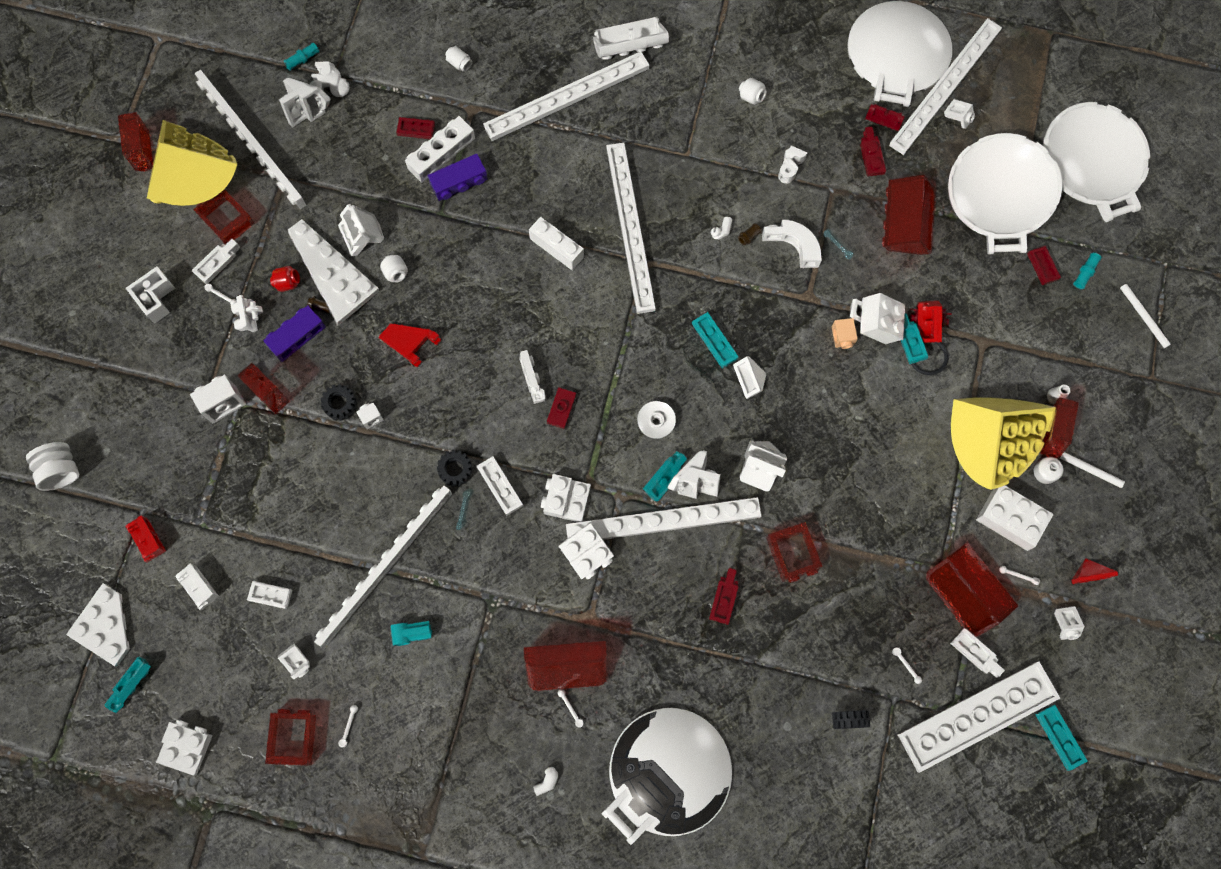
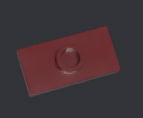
(415, 128)
(1044, 265)
(561, 408)

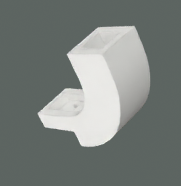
(800, 238)

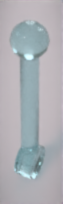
(848, 255)
(466, 494)

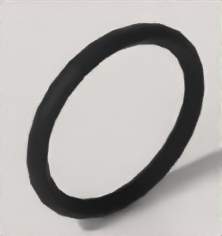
(940, 369)

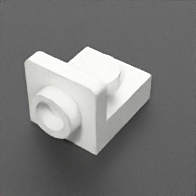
(960, 111)
(1069, 623)

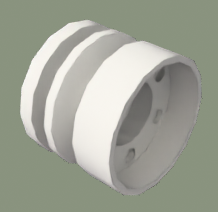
(52, 466)

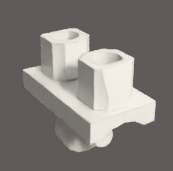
(248, 314)

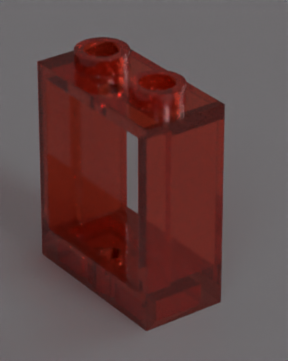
(135, 141)
(234, 228)
(263, 388)
(1062, 428)
(778, 536)
(306, 758)

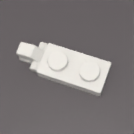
(216, 261)
(531, 378)
(977, 653)

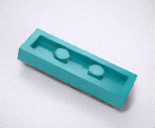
(715, 340)
(1061, 737)

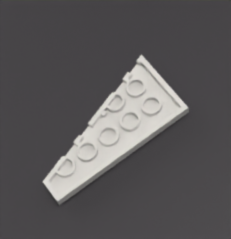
(336, 278)

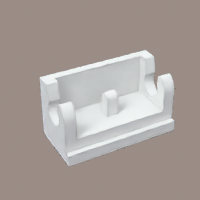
(197, 586)

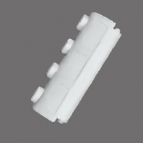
(630, 37)

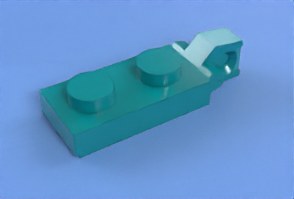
(912, 342)
(659, 482)
(127, 684)

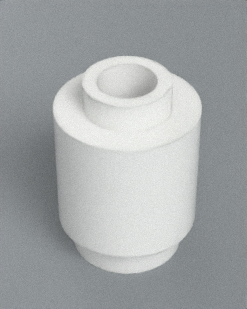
(458, 58)

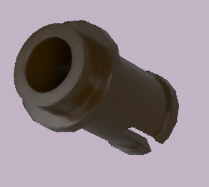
(746, 237)
(318, 304)

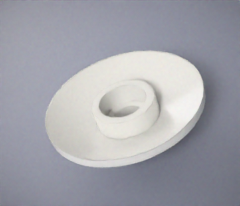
(659, 411)

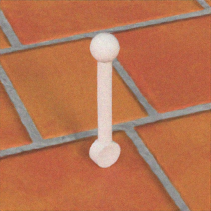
(209, 288)
(1034, 580)
(897, 652)
(561, 693)
(343, 742)

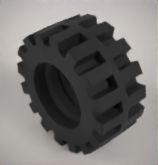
(334, 392)
(451, 457)
(851, 719)

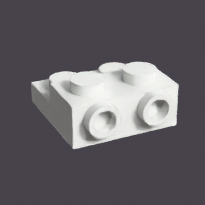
(565, 498)
(586, 551)
(184, 747)

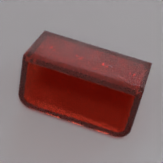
(909, 215)
(971, 590)
(566, 665)

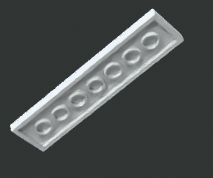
(978, 716)

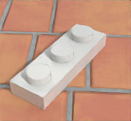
(499, 486)

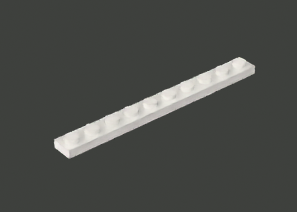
(945, 87)
(566, 96)
(252, 144)
(630, 228)
(672, 519)
(378, 571)

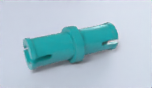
(301, 56)
(1087, 270)

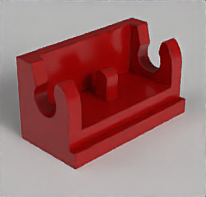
(930, 321)
(145, 538)

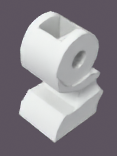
(789, 168)

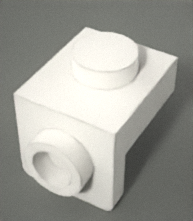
(294, 661)

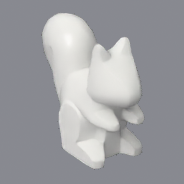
(330, 77)

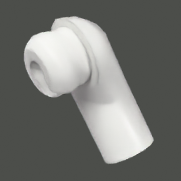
(723, 231)
(548, 783)

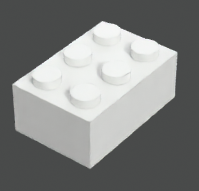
(1014, 517)

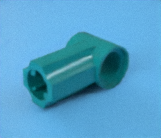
(406, 633)

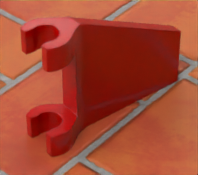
(408, 340)

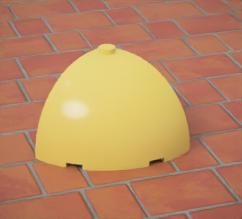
(188, 167)
(998, 437)

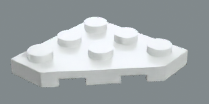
(103, 626)

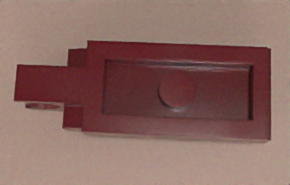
(872, 153)
(724, 598)

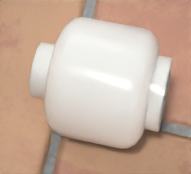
(752, 91)
(394, 268)
(1048, 470)

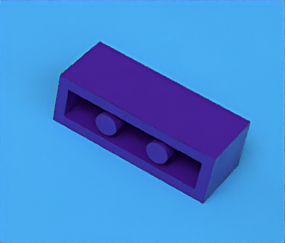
(457, 177)
(294, 333)

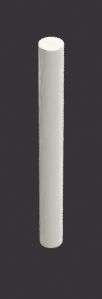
(1145, 316)
(1093, 470)

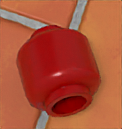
(285, 278)

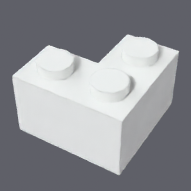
(148, 292)

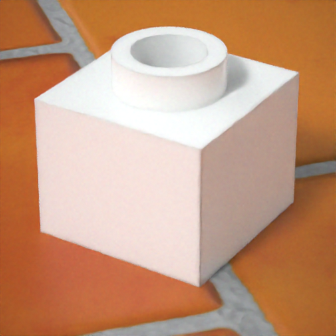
(369, 415)

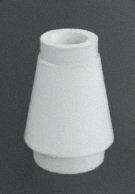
(1056, 392)

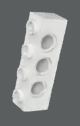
(438, 157)

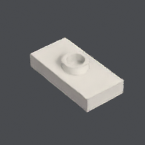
(269, 595)

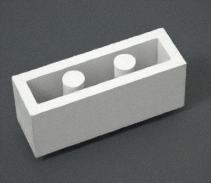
(556, 243)

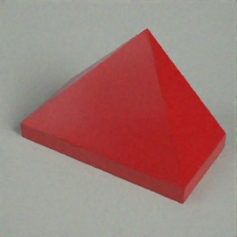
(1092, 571)

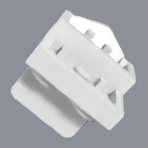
(303, 101)
(359, 228)
(762, 465)
(694, 479)

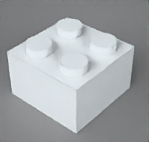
(882, 318)
(217, 399)

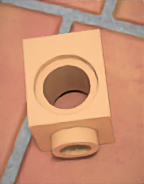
(844, 333)

